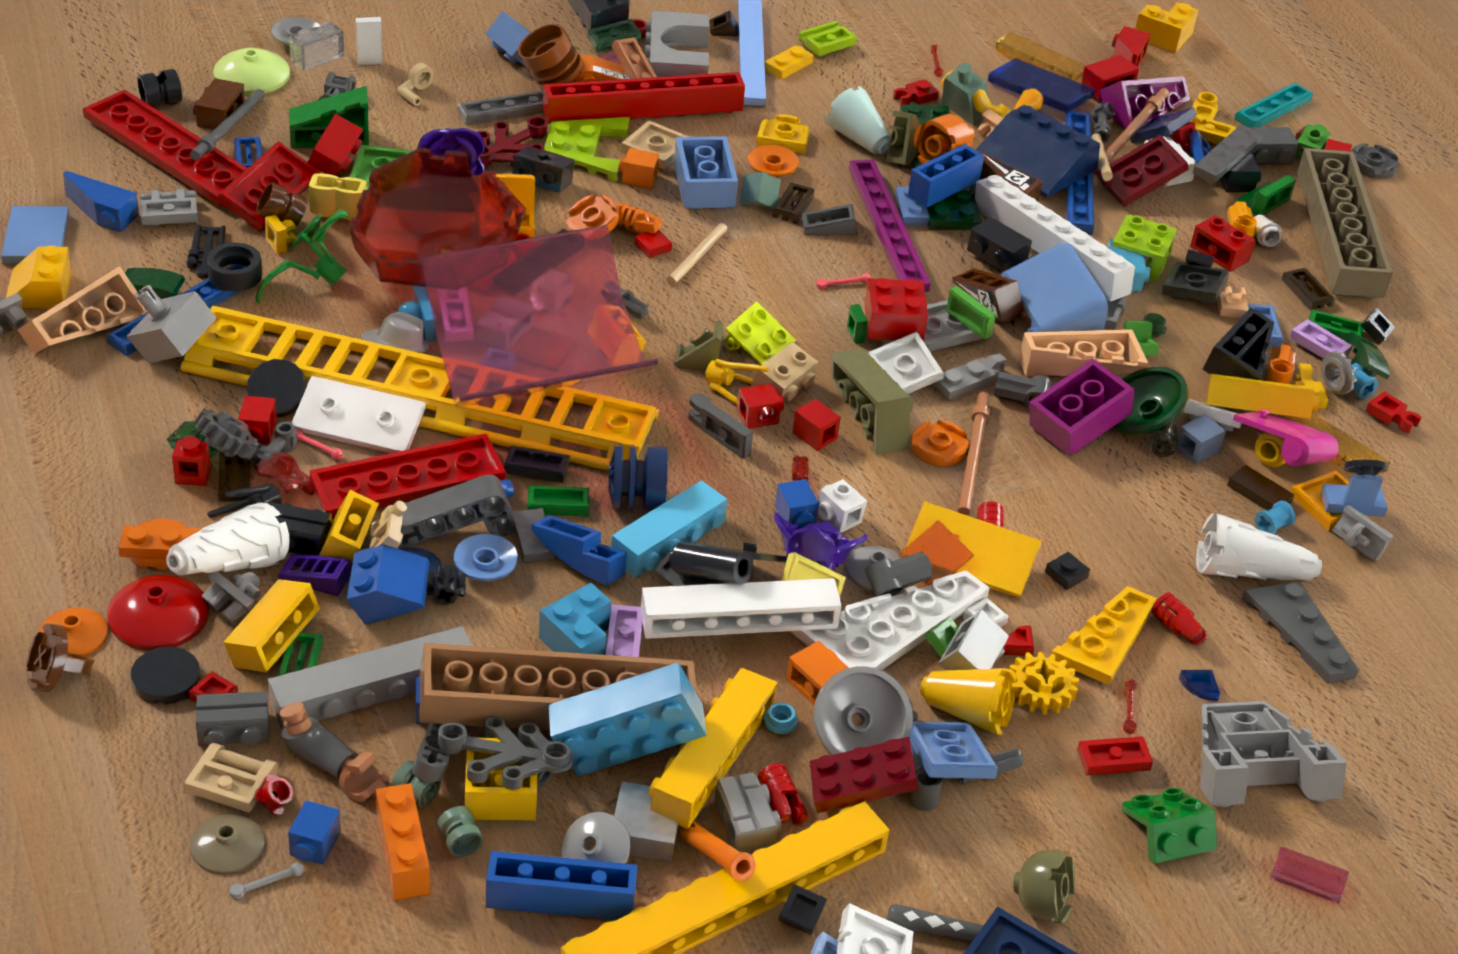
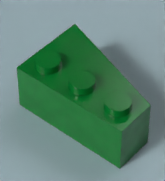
(311, 119)

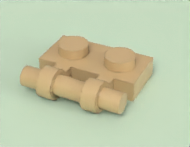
(387, 529)

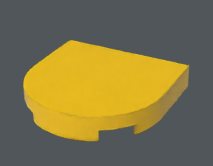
(785, 132)

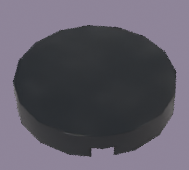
(280, 381)
(165, 674)

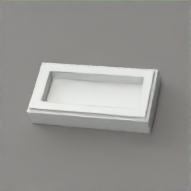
(369, 40)

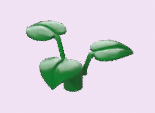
(326, 265)

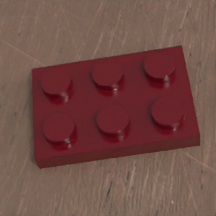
(1143, 170)
(863, 774)

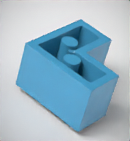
(577, 622)

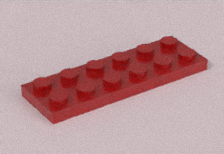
(407, 473)

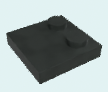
(1195, 282)

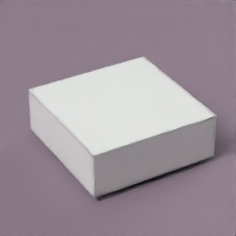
(990, 609)

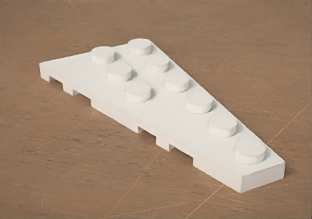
(890, 626)

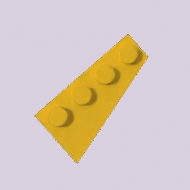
(1107, 638)

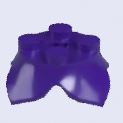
(456, 140)
(817, 542)

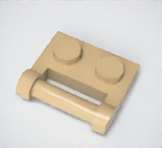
(227, 784)

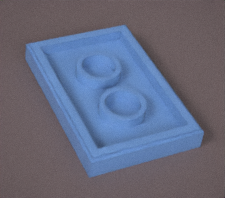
(32, 228)
(951, 750)

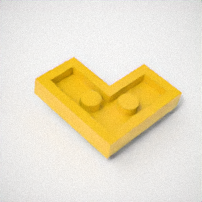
(1204, 122)

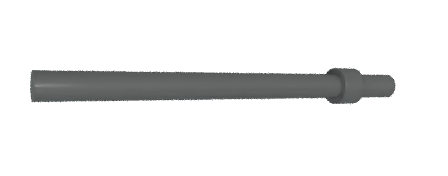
(208, 142)

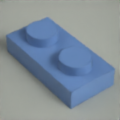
(909, 210)

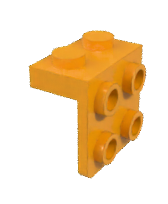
(524, 190)

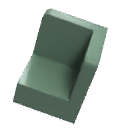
(760, 189)

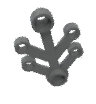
(547, 756)

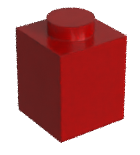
(816, 424)

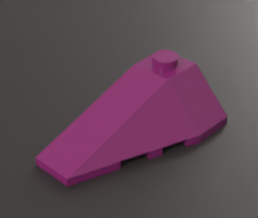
(1131, 95)

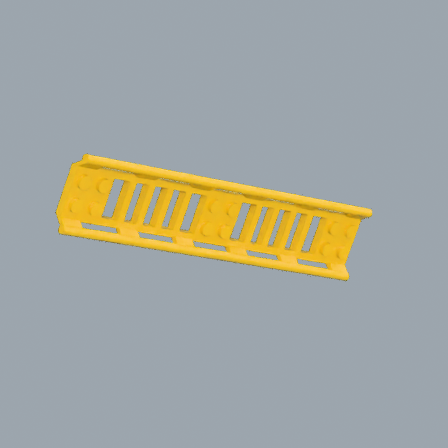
(425, 380)

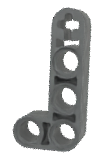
(456, 508)

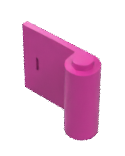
(1301, 443)

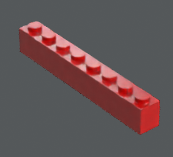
(644, 97)

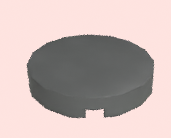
(1376, 160)

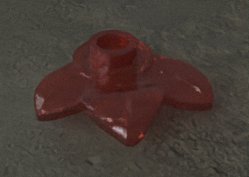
(286, 472)

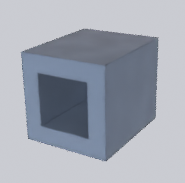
(1200, 439)

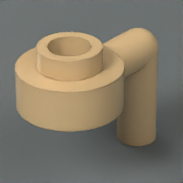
(420, 78)

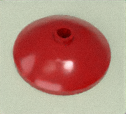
(157, 612)

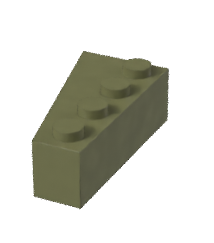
(873, 399)

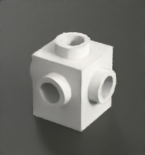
(841, 505)

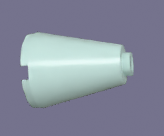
(858, 120)

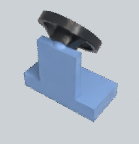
(1361, 492)

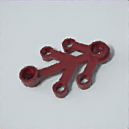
(536, 129)

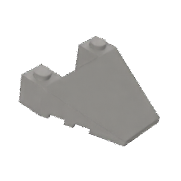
(1259, 746)

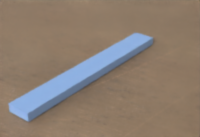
(752, 51)

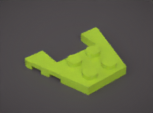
(580, 141)

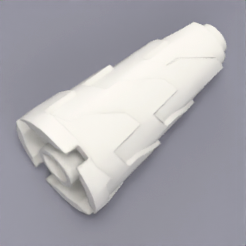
(236, 542)
(1242, 550)

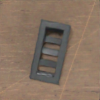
(831, 221)

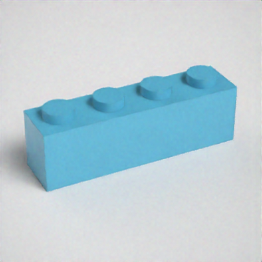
(675, 521)

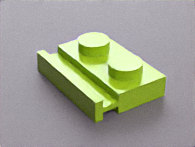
(827, 38)

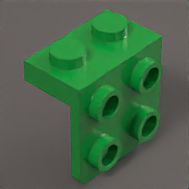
(1174, 824)

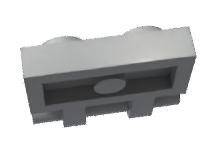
(168, 207)

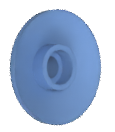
(485, 557)

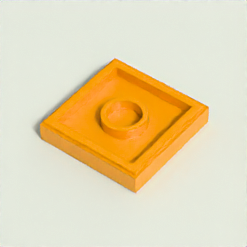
(1309, 497)

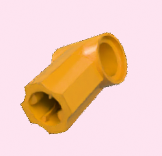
(1241, 218)

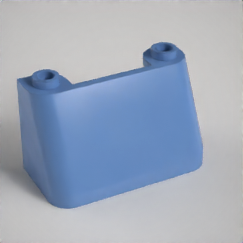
(1059, 292)

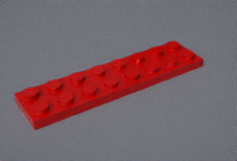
(163, 143)

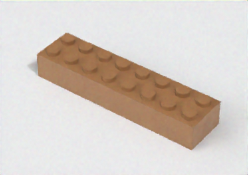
(517, 684)

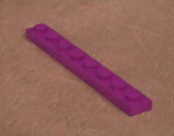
(887, 222)

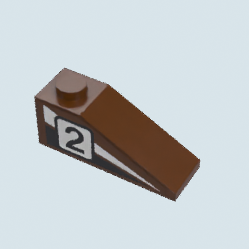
(1026, 183)
(993, 291)

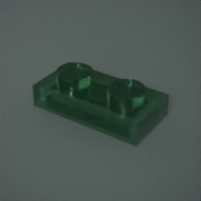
(604, 36)

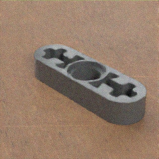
(430, 759)

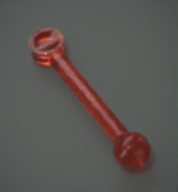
(938, 71)
(1129, 725)

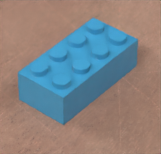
(628, 719)

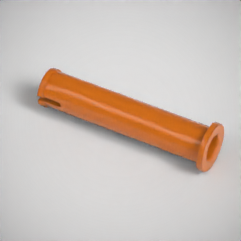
(738, 864)

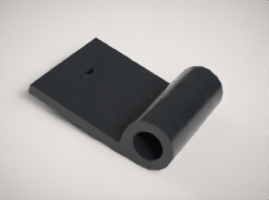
(718, 562)

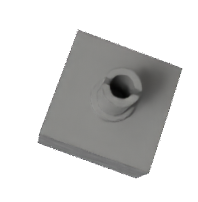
(170, 324)

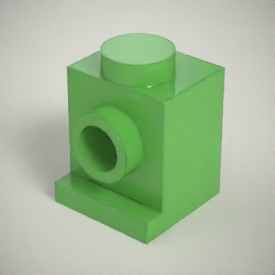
(1312, 137)

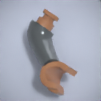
(322, 748)

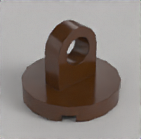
(50, 656)

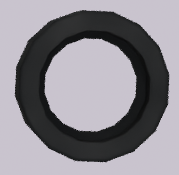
(234, 279)

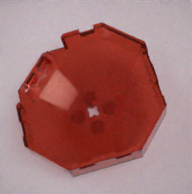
(429, 205)

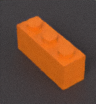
(402, 842)

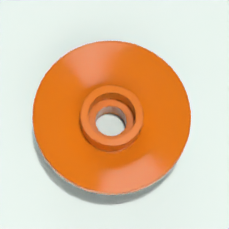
(773, 160)
(84, 629)

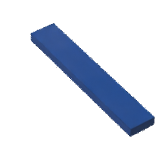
(206, 290)

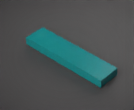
(1274, 106)

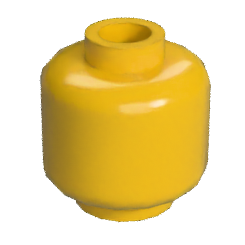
(1269, 449)

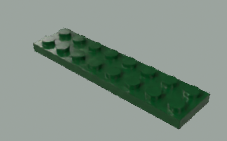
(957, 210)

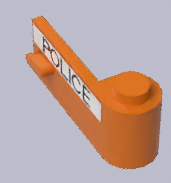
(597, 69)

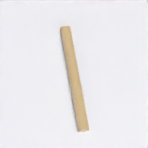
(1103, 161)
(696, 254)

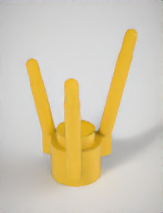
(720, 374)

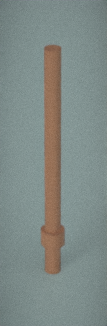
(1151, 106)
(980, 417)

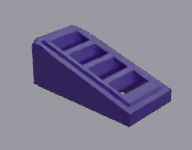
(332, 576)

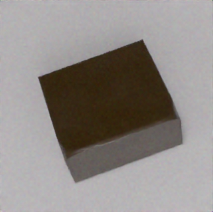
(724, 25)

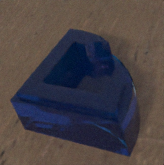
(1200, 683)

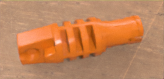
(637, 219)

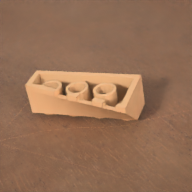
(94, 308)
(1068, 350)

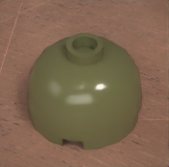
(1045, 885)

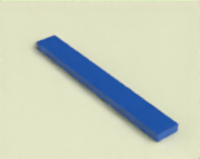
(1080, 193)

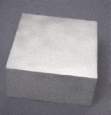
(649, 832)

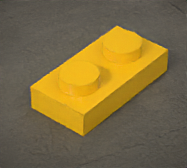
(788, 62)

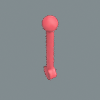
(822, 283)
(336, 453)

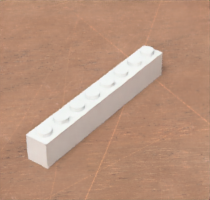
(1046, 229)

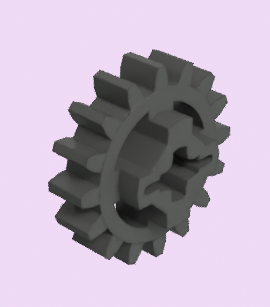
(226, 433)

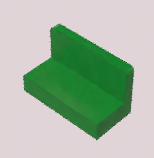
(1269, 196)

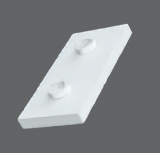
(358, 415)

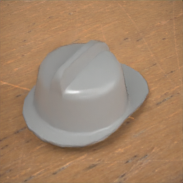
(399, 331)

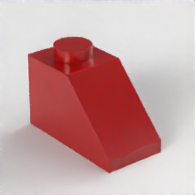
(1131, 44)

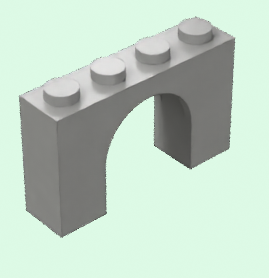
(672, 30)

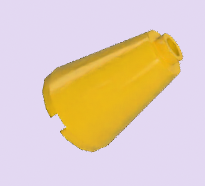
(973, 695)

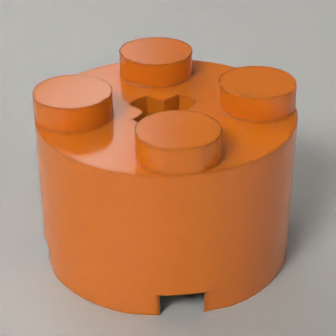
(941, 136)

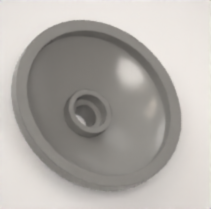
(870, 695)

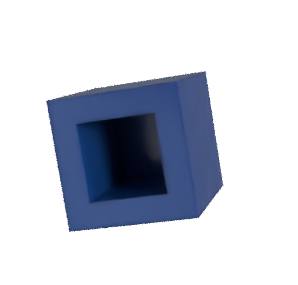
(796, 503)
(314, 832)

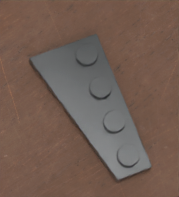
(1305, 627)

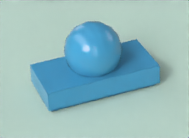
(421, 309)

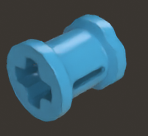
(1365, 385)
(1280, 515)

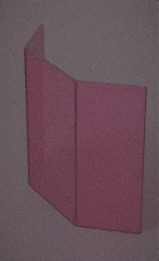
(531, 316)

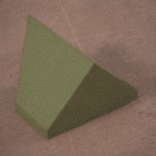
(902, 134)
(704, 350)

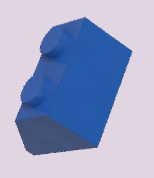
(387, 583)

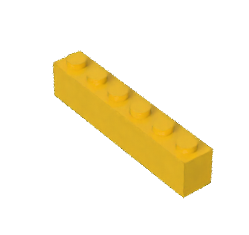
(730, 725)

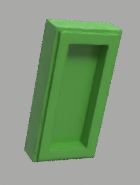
(970, 312)

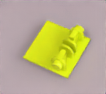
(757, 334)

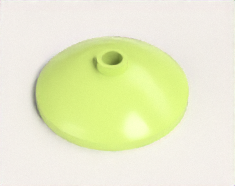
(254, 69)

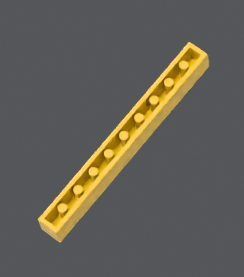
(720, 902)

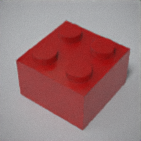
(895, 308)

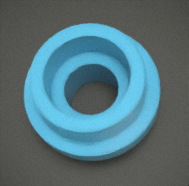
(781, 718)

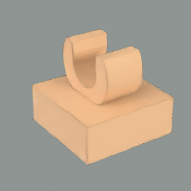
(991, 121)
(1232, 304)

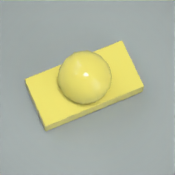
(802, 568)

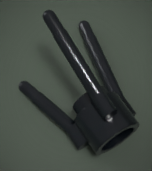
(261, 494)

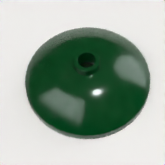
(1158, 399)

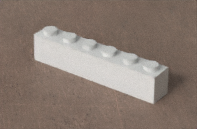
(740, 608)

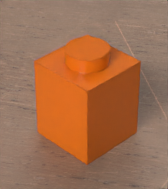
(639, 168)

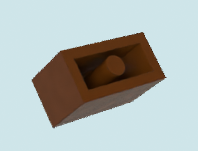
(218, 102)

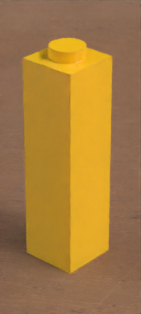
(1260, 395)

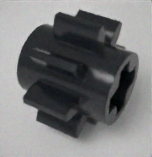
(446, 584)

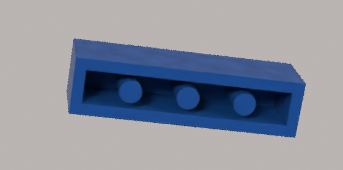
(560, 885)

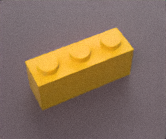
(271, 625)

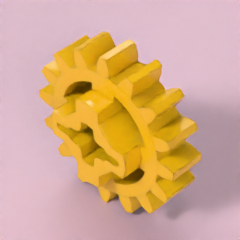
(1043, 683)

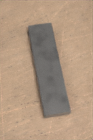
(501, 108)
(1227, 153)

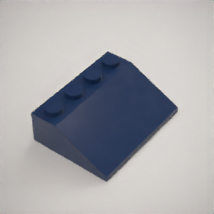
(1042, 148)

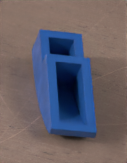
(581, 549)

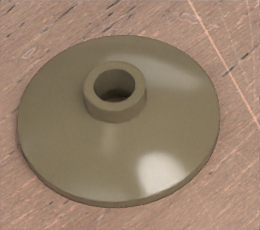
(227, 844)

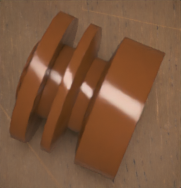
(550, 55)

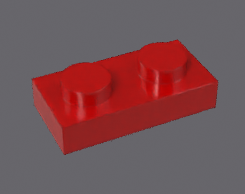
(1114, 755)

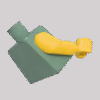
(968, 95)

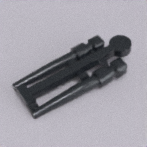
(193, 254)

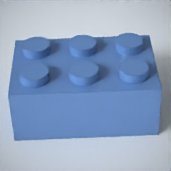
(705, 172)

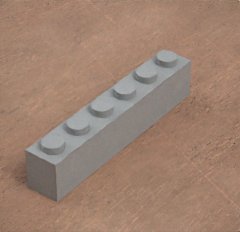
(358, 679)

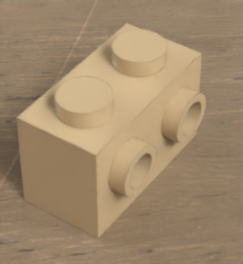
(788, 371)

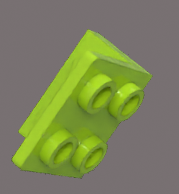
(1147, 239)

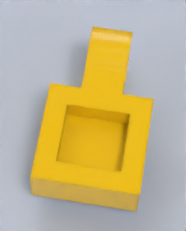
(1305, 378)

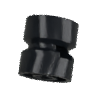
(160, 88)

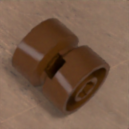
(277, 202)

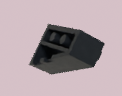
(600, 12)
(1242, 348)

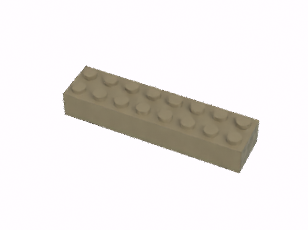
(1344, 223)

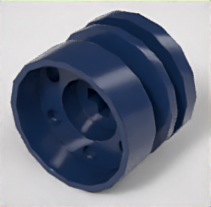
(638, 477)

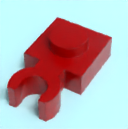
(919, 92)
(1390, 410)

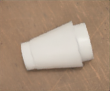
(1267, 232)

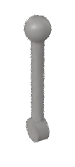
(238, 890)

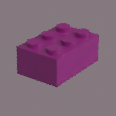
(1081, 407)

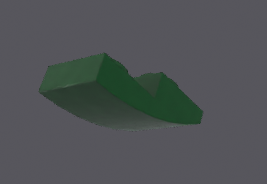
(163, 282)
(1368, 356)

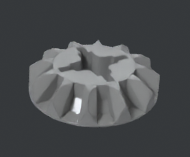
(1336, 365)

